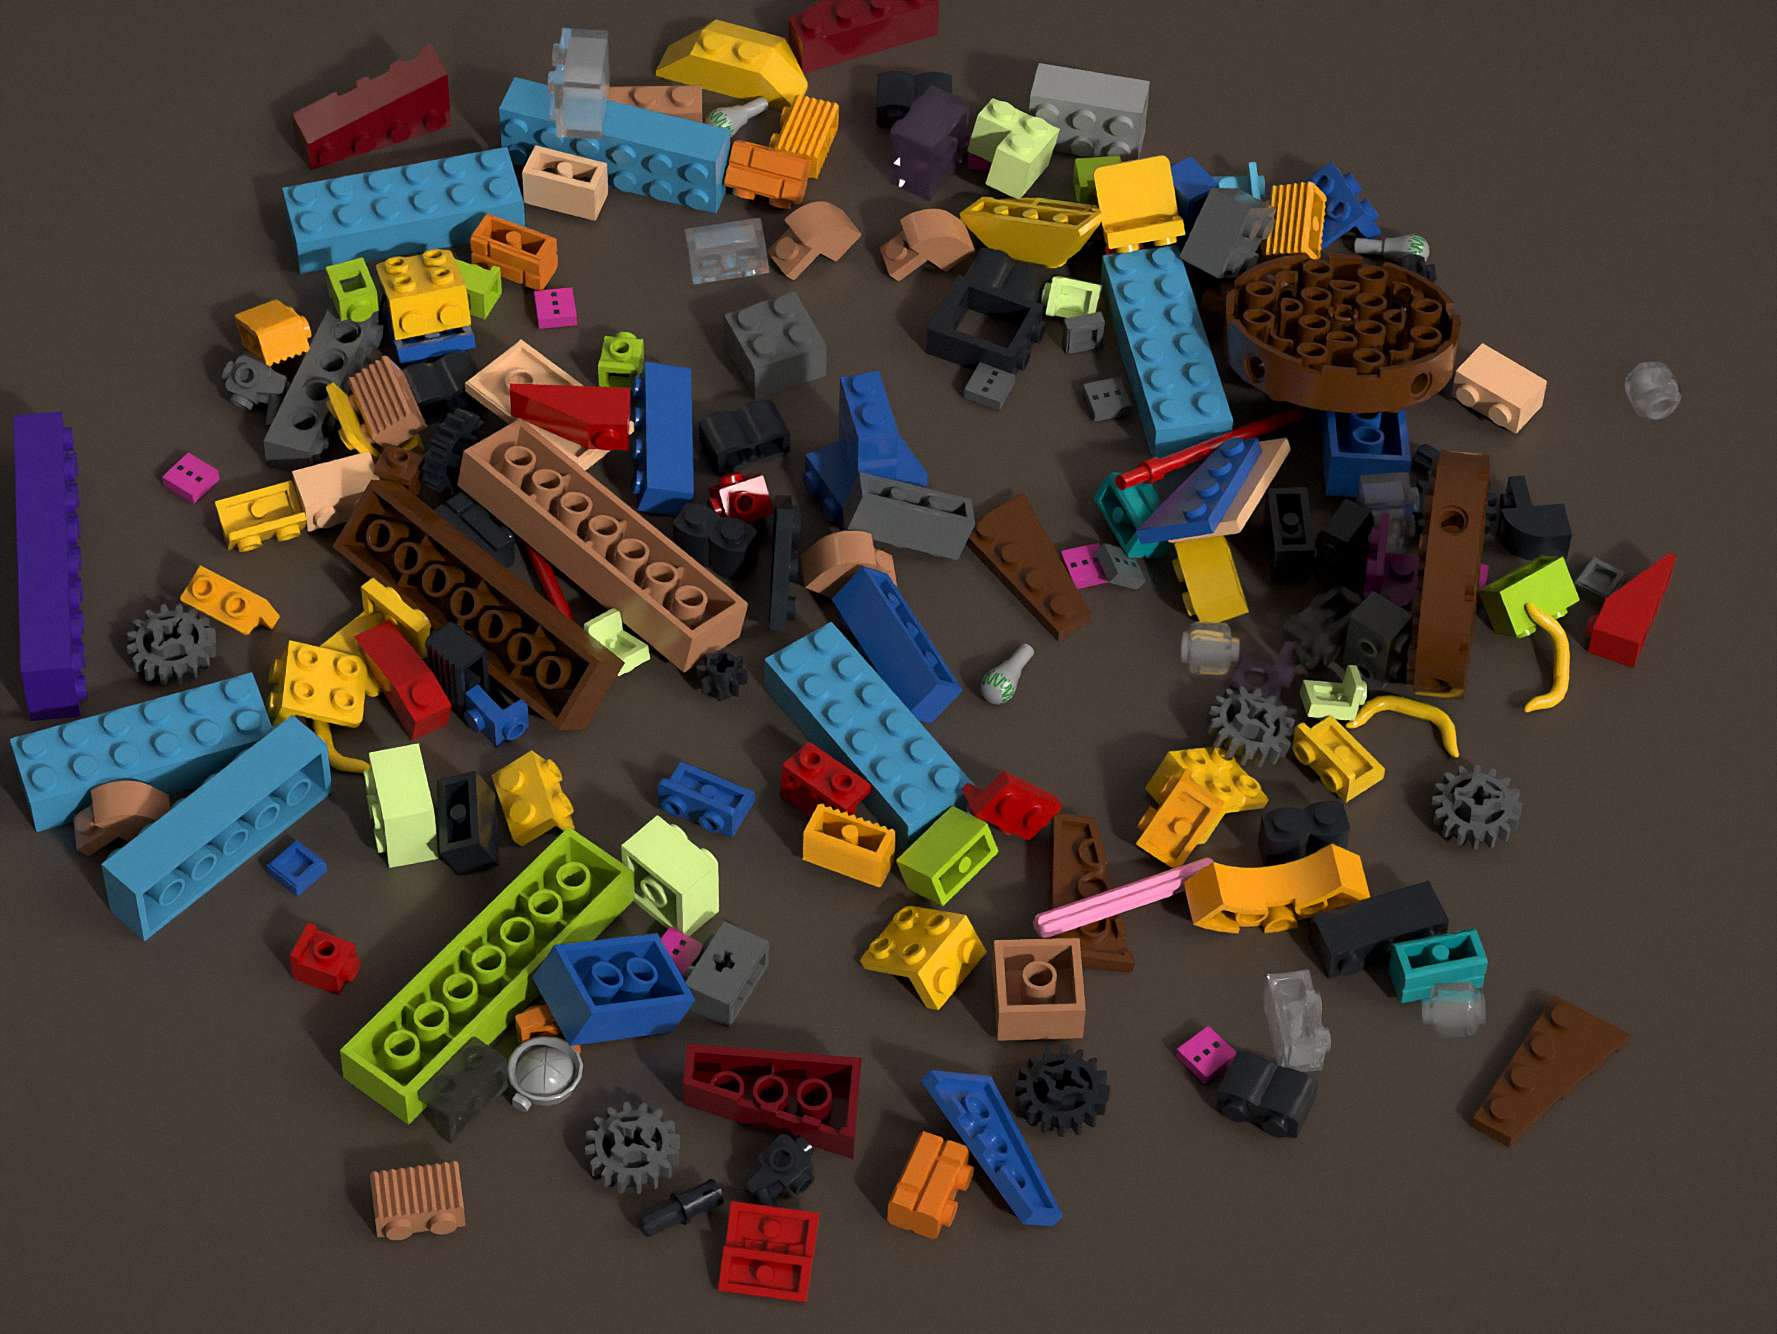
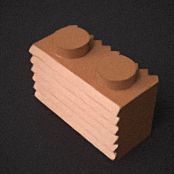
(385, 403)
(417, 1200)

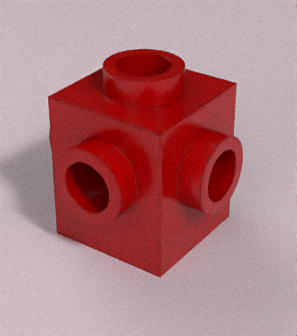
(741, 497)

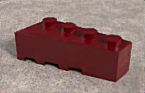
(855, 28)
(376, 112)
(778, 1092)

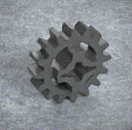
(171, 644)
(1250, 726)
(1476, 807)
(632, 1147)

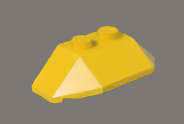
(736, 64)
(1033, 228)

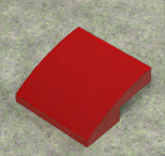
(769, 1251)

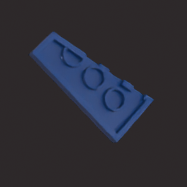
(1204, 496)
(992, 1136)

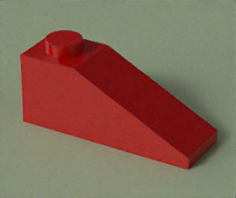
(578, 413)
(1629, 613)
(404, 680)

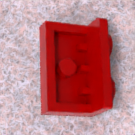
(1012, 805)

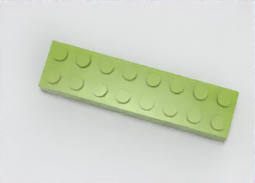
(486, 971)

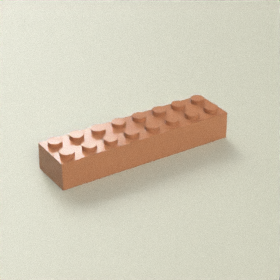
(602, 544)

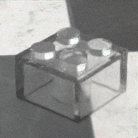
(580, 83)

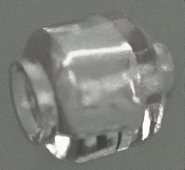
(1653, 390)
(1209, 648)
(1454, 1009)

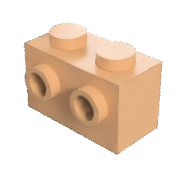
(565, 183)
(1499, 388)
(333, 489)

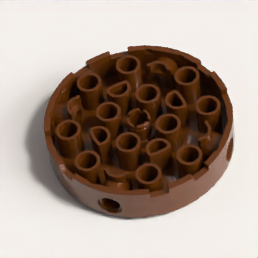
(1340, 333)
(1448, 574)

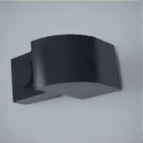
(1530, 529)

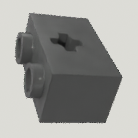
(726, 972)

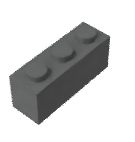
(909, 515)

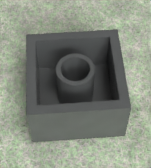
(1228, 233)
(775, 345)

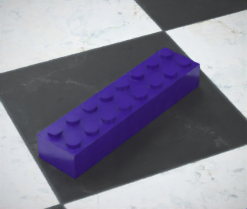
(48, 566)

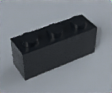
(1365, 930)

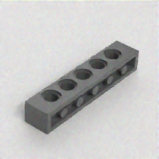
(337, 352)

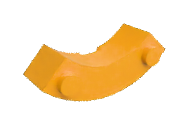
(1277, 895)

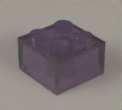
(929, 142)

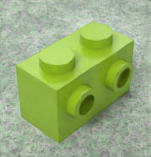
(1540, 582)
(947, 856)

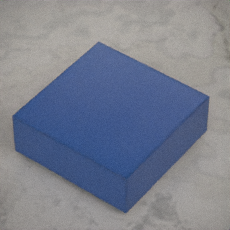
(296, 868)

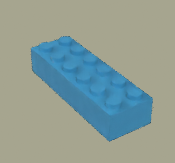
(642, 148)
(400, 209)
(1164, 349)
(866, 728)
(157, 742)
(217, 827)

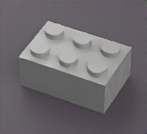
(1093, 111)

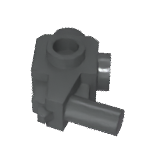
(254, 384)

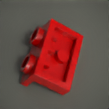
(817, 778)

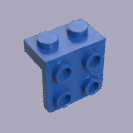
(1343, 205)

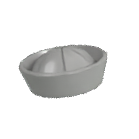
(545, 1070)

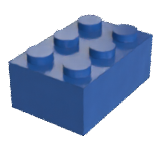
(1361, 446)
(613, 989)

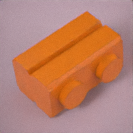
(767, 173)
(518, 251)
(929, 1186)

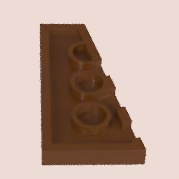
(1027, 564)
(1078, 873)
(1546, 1068)

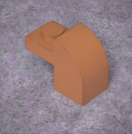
(812, 231)
(927, 236)
(838, 558)
(118, 811)

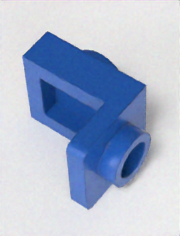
(494, 723)

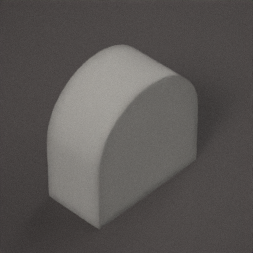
(521, 1102)

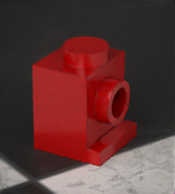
(324, 960)

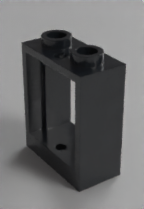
(968, 351)

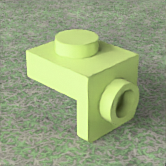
(1071, 297)
(609, 631)
(1334, 699)

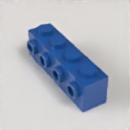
(662, 438)
(896, 643)

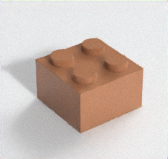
(1038, 989)

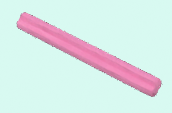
(1116, 900)

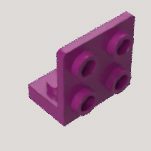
(1390, 573)

